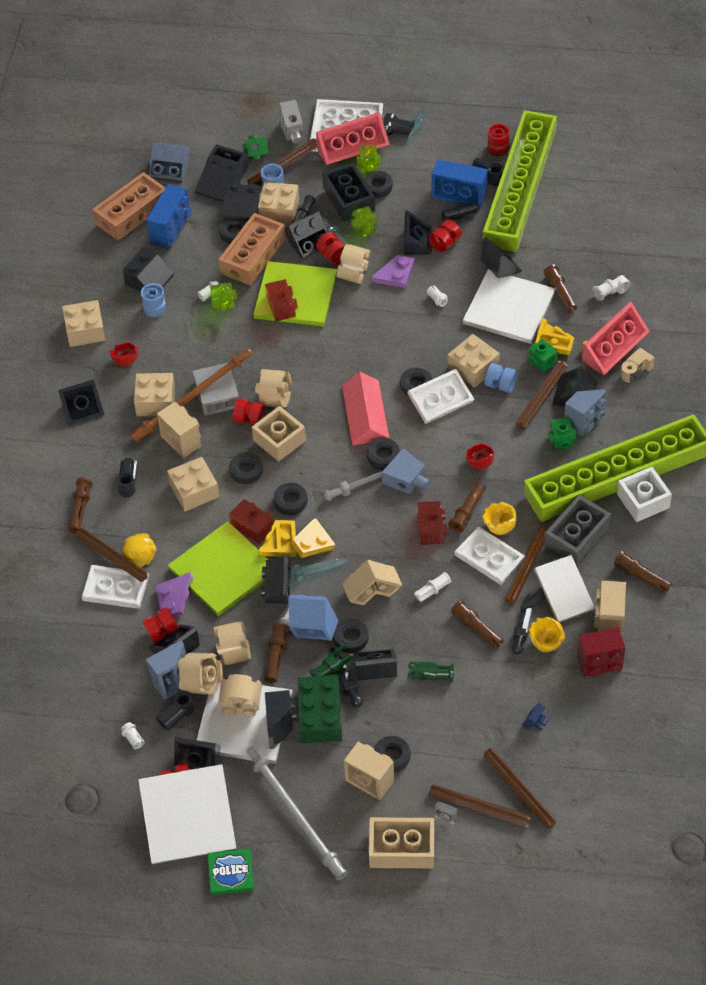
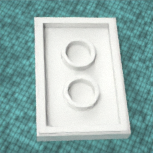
(440, 396)
(489, 555)
(113, 587)
(564, 589)

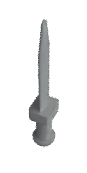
(344, 488)

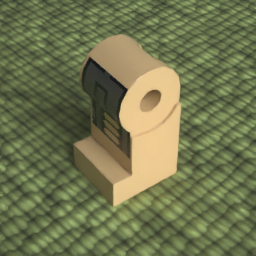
(636, 364)

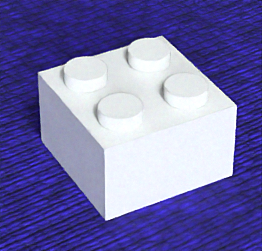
(644, 494)

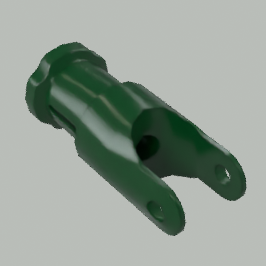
(330, 664)
(430, 671)

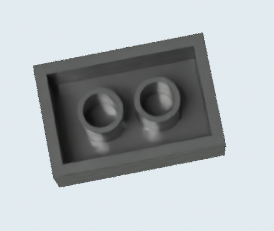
(577, 529)

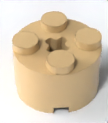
(353, 263)
(274, 388)
(232, 644)
(200, 673)
(240, 695)

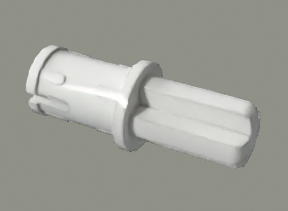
(432, 587)

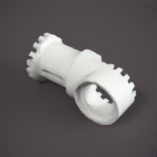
(610, 286)

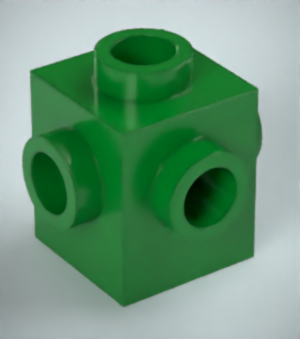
(260, 142)
(542, 355)
(561, 433)

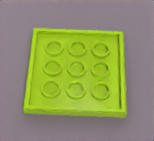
(310, 287)
(222, 568)

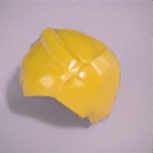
(500, 518)
(139, 549)
(546, 634)

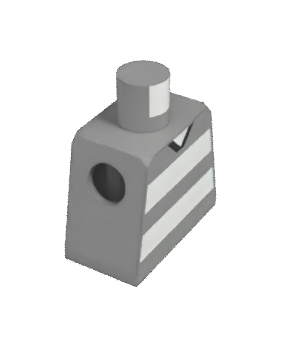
(291, 127)

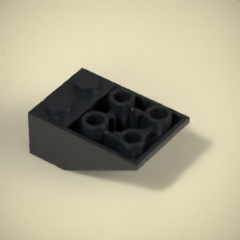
(221, 168)

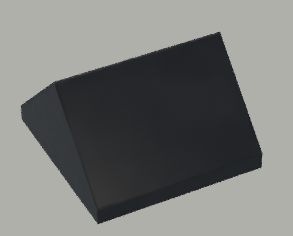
(416, 236)
(497, 260)
(572, 382)
(80, 402)
(186, 634)
(375, 664)
(195, 753)

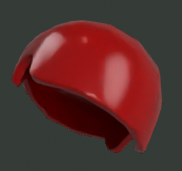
(124, 354)
(480, 456)

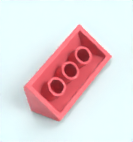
(346, 138)
(614, 339)
(364, 409)

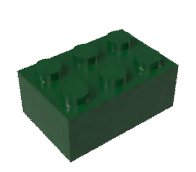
(319, 709)

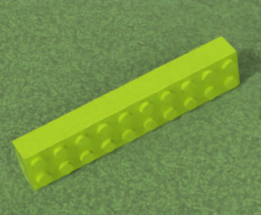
(520, 180)
(599, 472)

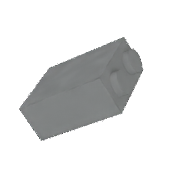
(218, 396)

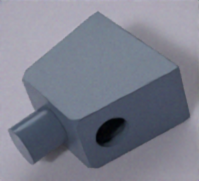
(405, 473)

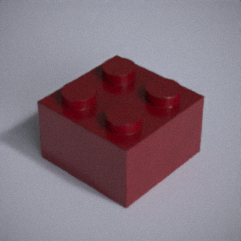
(601, 652)

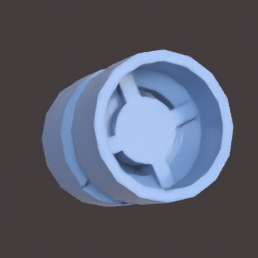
(272, 173)
(153, 300)
(500, 377)

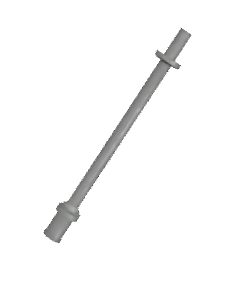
(330, 859)

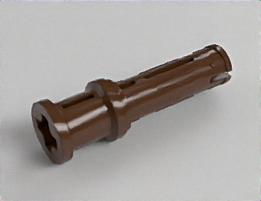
(558, 282)
(80, 498)
(464, 513)
(634, 567)
(470, 618)
(277, 644)

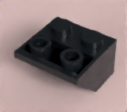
(305, 233)

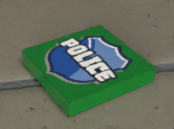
(230, 871)

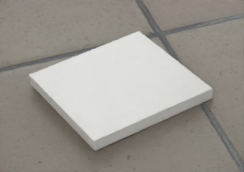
(334, 112)
(509, 307)
(238, 731)
(187, 814)

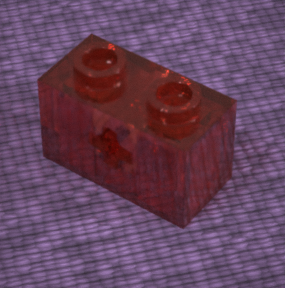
(280, 300)
(251, 520)
(430, 522)

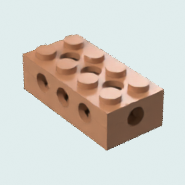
(128, 206)
(252, 249)

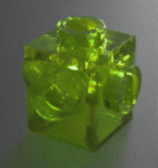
(368, 158)
(364, 221)
(223, 296)

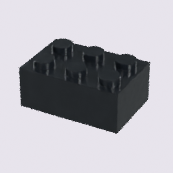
(347, 190)

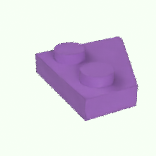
(395, 272)
(174, 594)

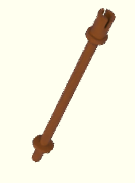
(149, 426)

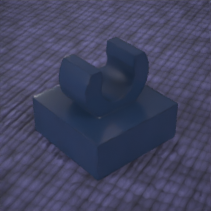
(536, 718)

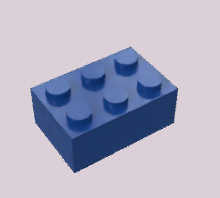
(459, 183)
(168, 216)

